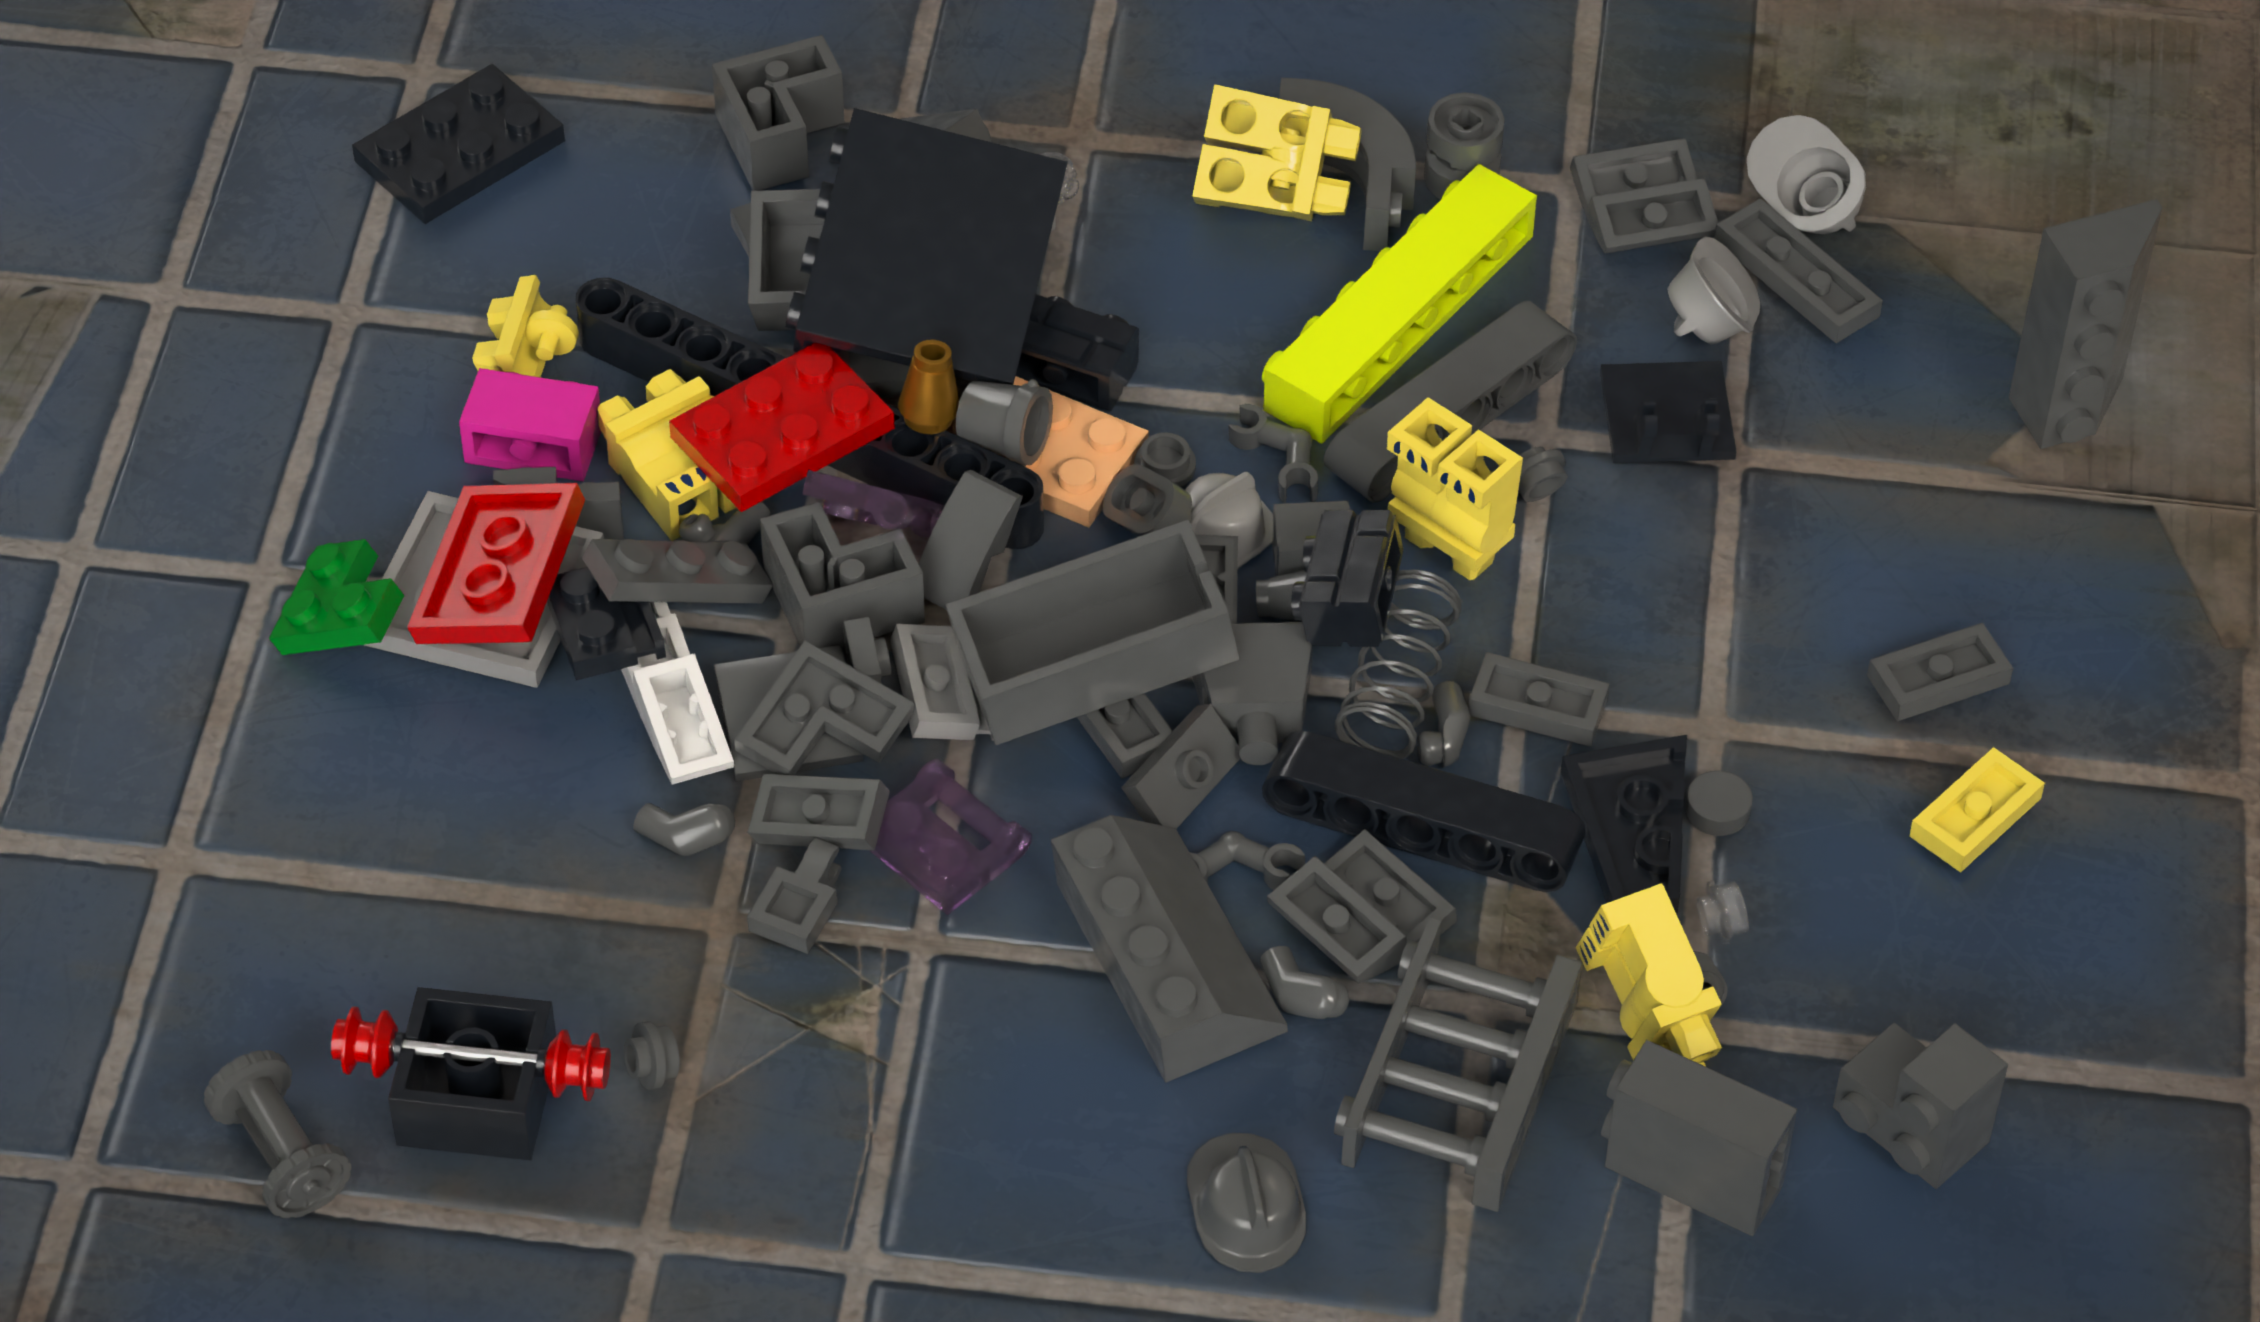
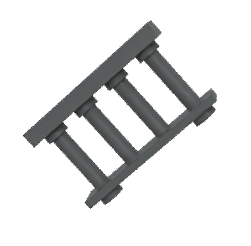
(1507, 1106)

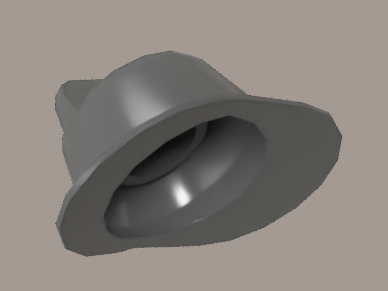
(1246, 1202)

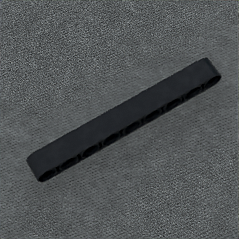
(654, 336)

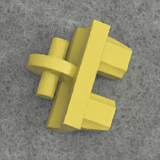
(526, 331)

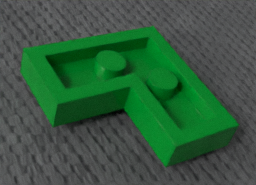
(335, 603)

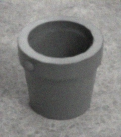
(1006, 418)

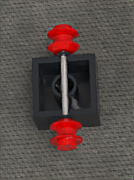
(471, 1069)

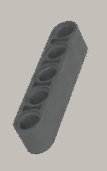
(1471, 381)

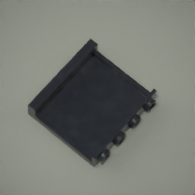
(927, 245)

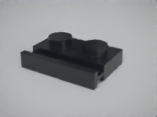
(601, 632)

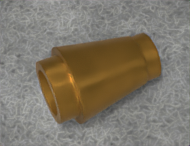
(930, 389)

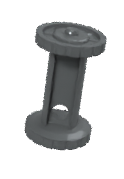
(302, 1173)

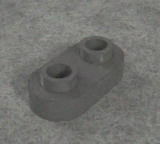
(1145, 501)

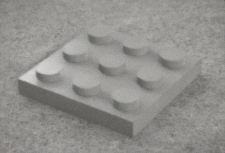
(409, 568)

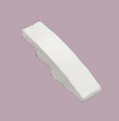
(678, 706)

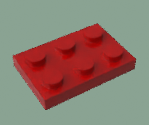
(781, 425)
(496, 564)

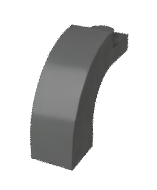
(1384, 158)

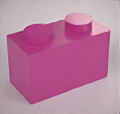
(530, 423)

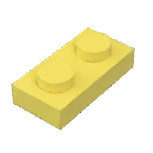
(1976, 809)

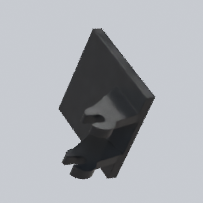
(1667, 412)

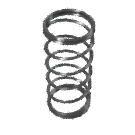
(1403, 616)

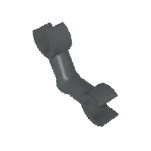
(1294, 441)
(1236, 848)

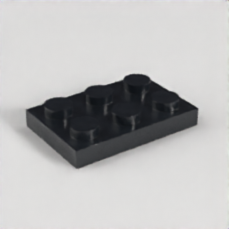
(458, 143)

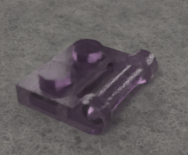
(873, 504)
(934, 854)

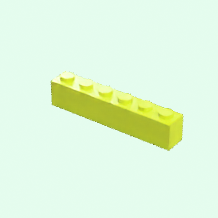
(1398, 303)

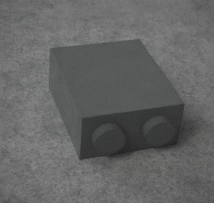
(1698, 1136)

